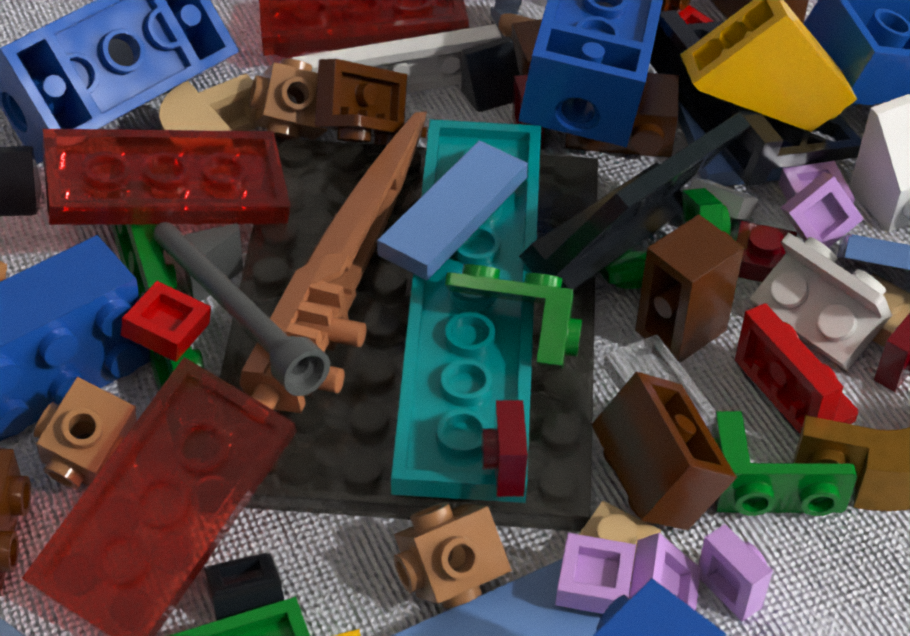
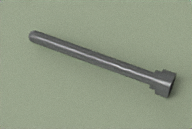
(294, 360)

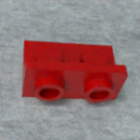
(789, 371)

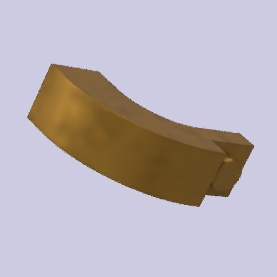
(878, 458)

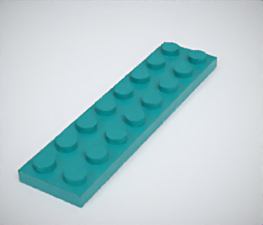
(467, 346)

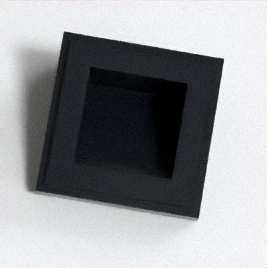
(489, 74)
(19, 181)
(243, 585)

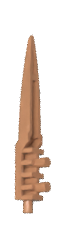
(326, 286)

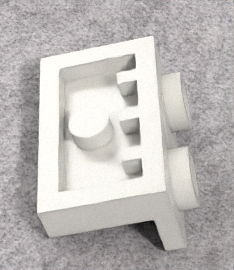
(823, 301)

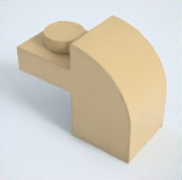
(213, 109)

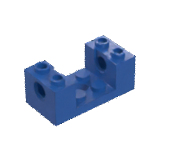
(590, 67)
(69, 80)

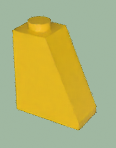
(770, 66)

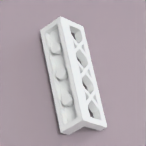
(427, 60)

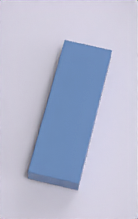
(452, 210)

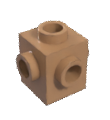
(286, 100)
(82, 433)
(450, 553)

